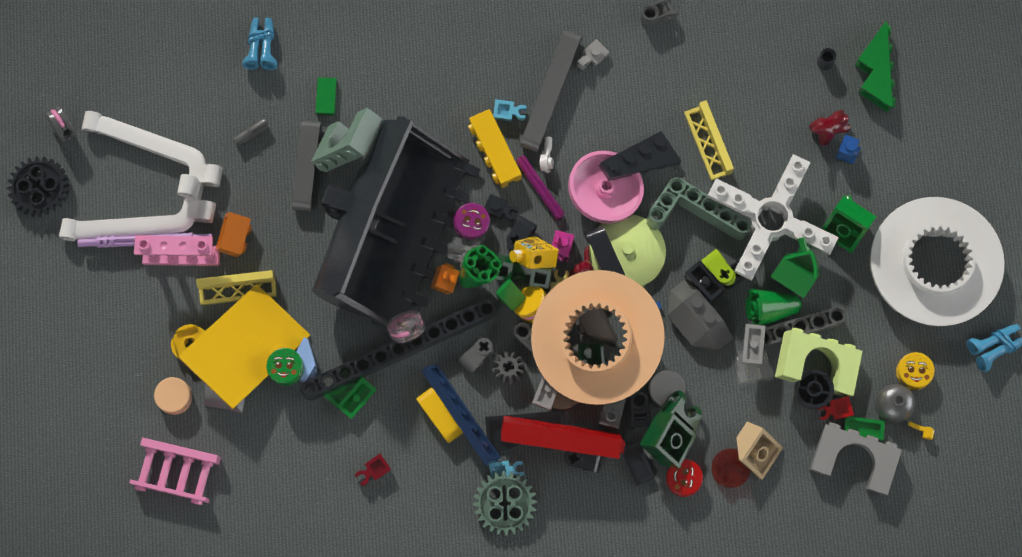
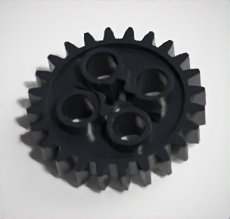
(26, 199)

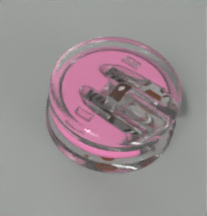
(406, 326)

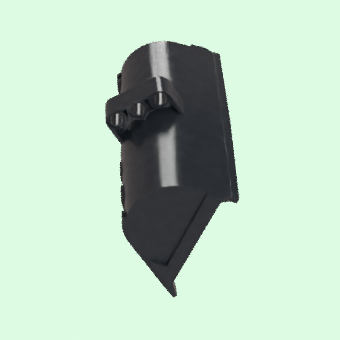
(391, 222)

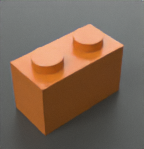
(233, 234)

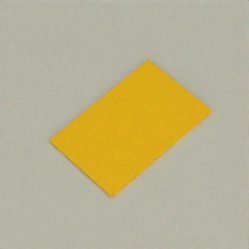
(236, 347)

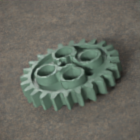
(487, 503)

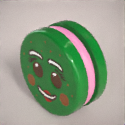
(285, 366)

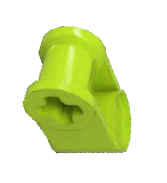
(718, 265)

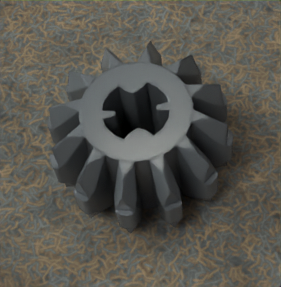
(516, 366)

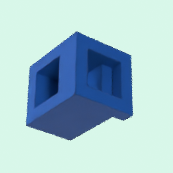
(848, 149)

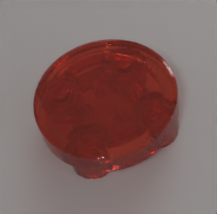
(728, 469)

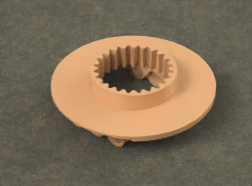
(562, 309)

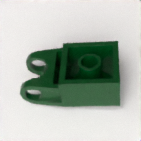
(672, 431)

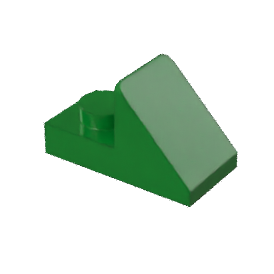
(510, 295)

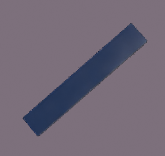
(461, 414)

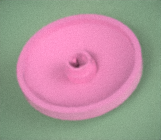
(603, 199)

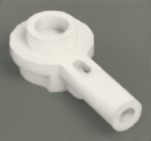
(546, 162)

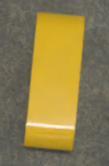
(439, 415)

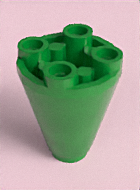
(479, 267)

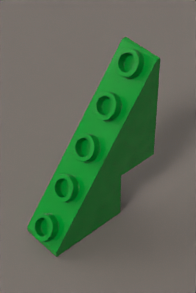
(877, 63)

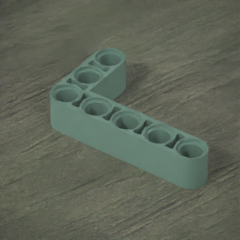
(697, 207)

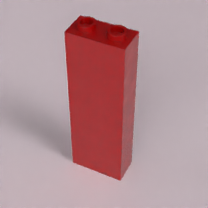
(562, 437)

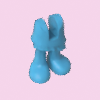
(262, 37)
(998, 337)

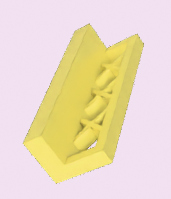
(714, 136)
(233, 281)

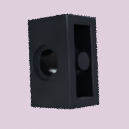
(704, 281)

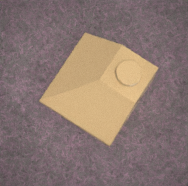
(757, 449)

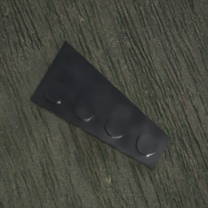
(640, 158)
(494, 426)

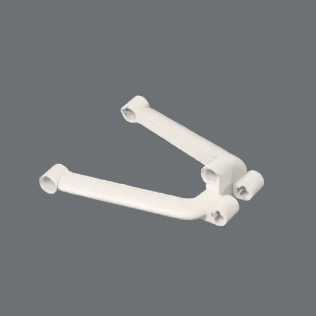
(189, 186)

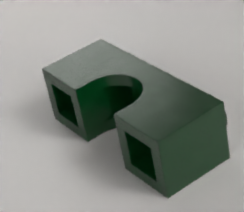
(514, 270)

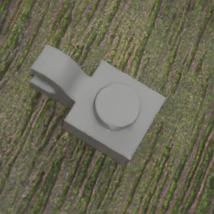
(593, 54)

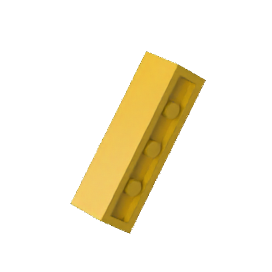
(495, 148)

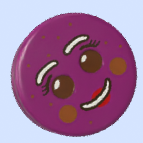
(471, 221)

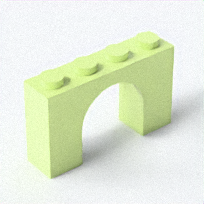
(843, 358)

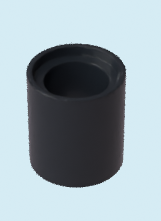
(828, 52)

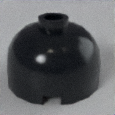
(814, 389)

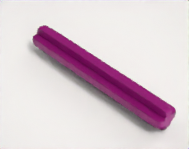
(540, 187)

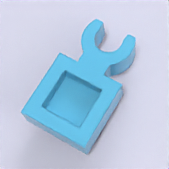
(505, 111)
(504, 465)

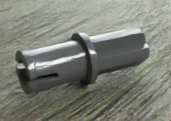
(251, 132)

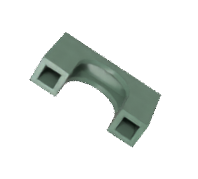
(344, 144)

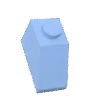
(310, 366)

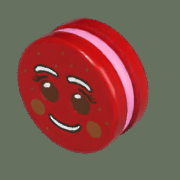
(684, 480)

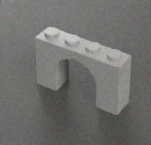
(883, 456)

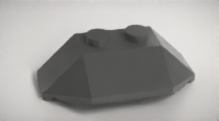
(697, 318)

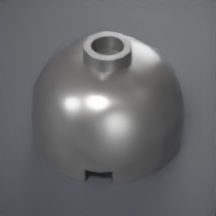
(895, 403)

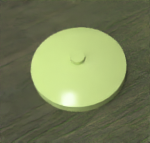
(637, 248)

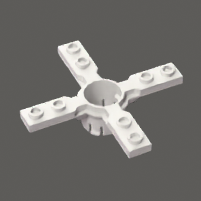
(779, 203)

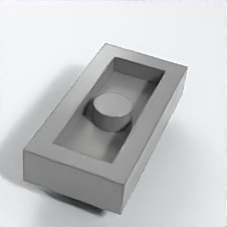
(753, 344)
(545, 395)

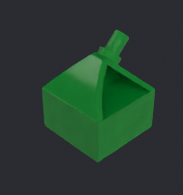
(848, 223)
(798, 269)

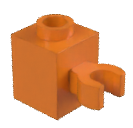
(445, 278)

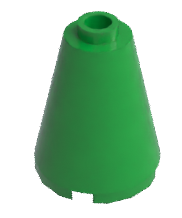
(768, 306)

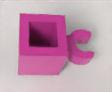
(563, 242)

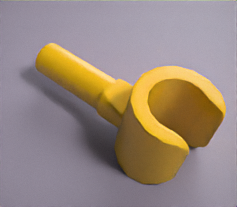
(928, 432)

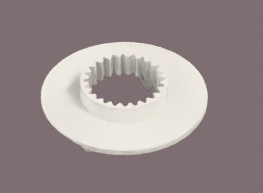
(909, 294)

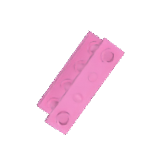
(177, 250)
(170, 452)

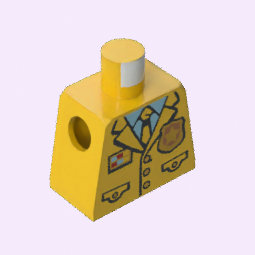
(534, 253)

